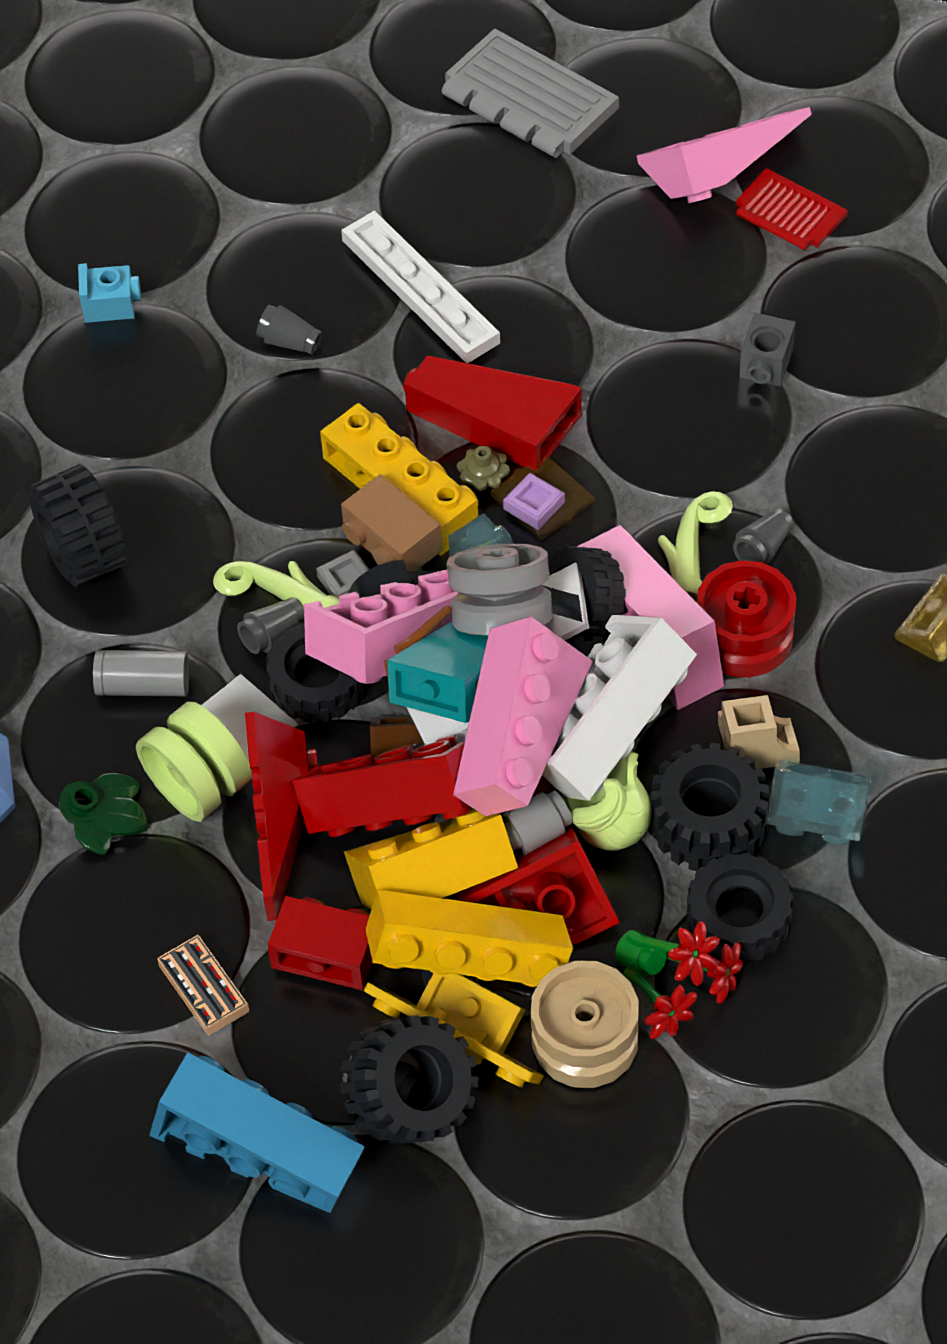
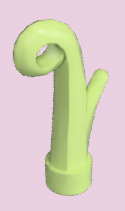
(684, 557)
(271, 580)

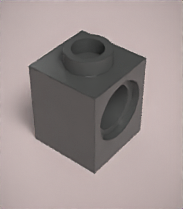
(767, 349)

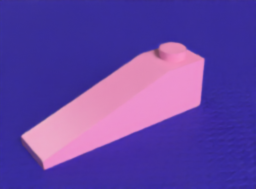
(716, 158)

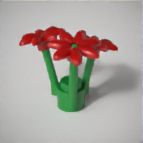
(648, 955)

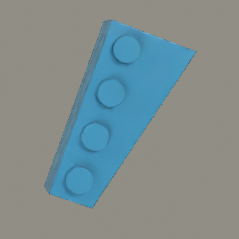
(255, 1132)

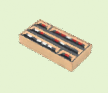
(203, 985)

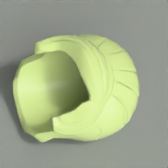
(618, 812)

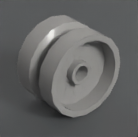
(498, 586)

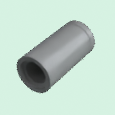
(141, 673)

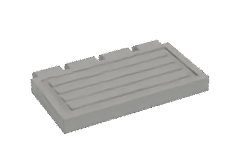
(529, 94)

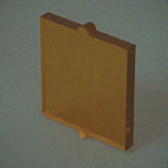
(575, 495)

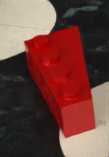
(374, 794)

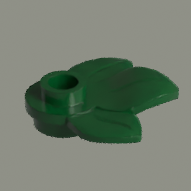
(108, 814)

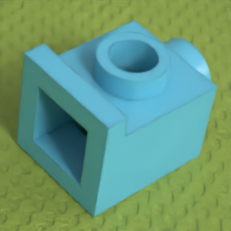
(108, 293)

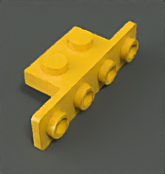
(476, 1014)

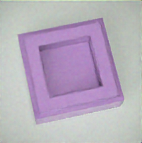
(534, 501)

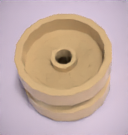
(584, 1024)

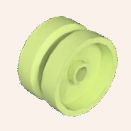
(194, 761)

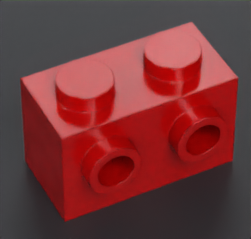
(321, 942)

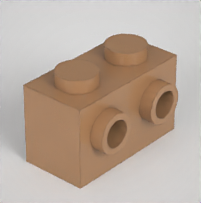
(390, 525)

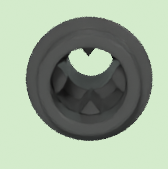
(287, 330)
(763, 537)
(266, 624)

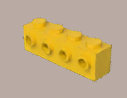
(365, 446)
(466, 938)

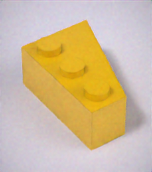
(434, 858)

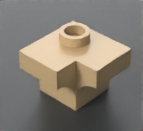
(756, 732)

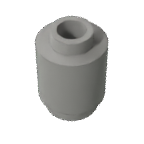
(538, 822)

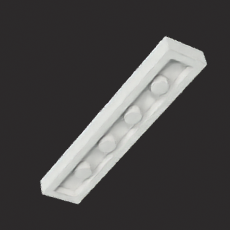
(421, 287)

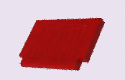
(789, 210)

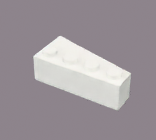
(616, 701)

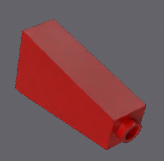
(494, 407)

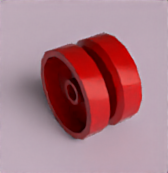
(751, 616)

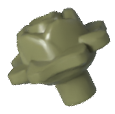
(483, 468)

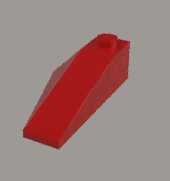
(275, 759)
(551, 881)

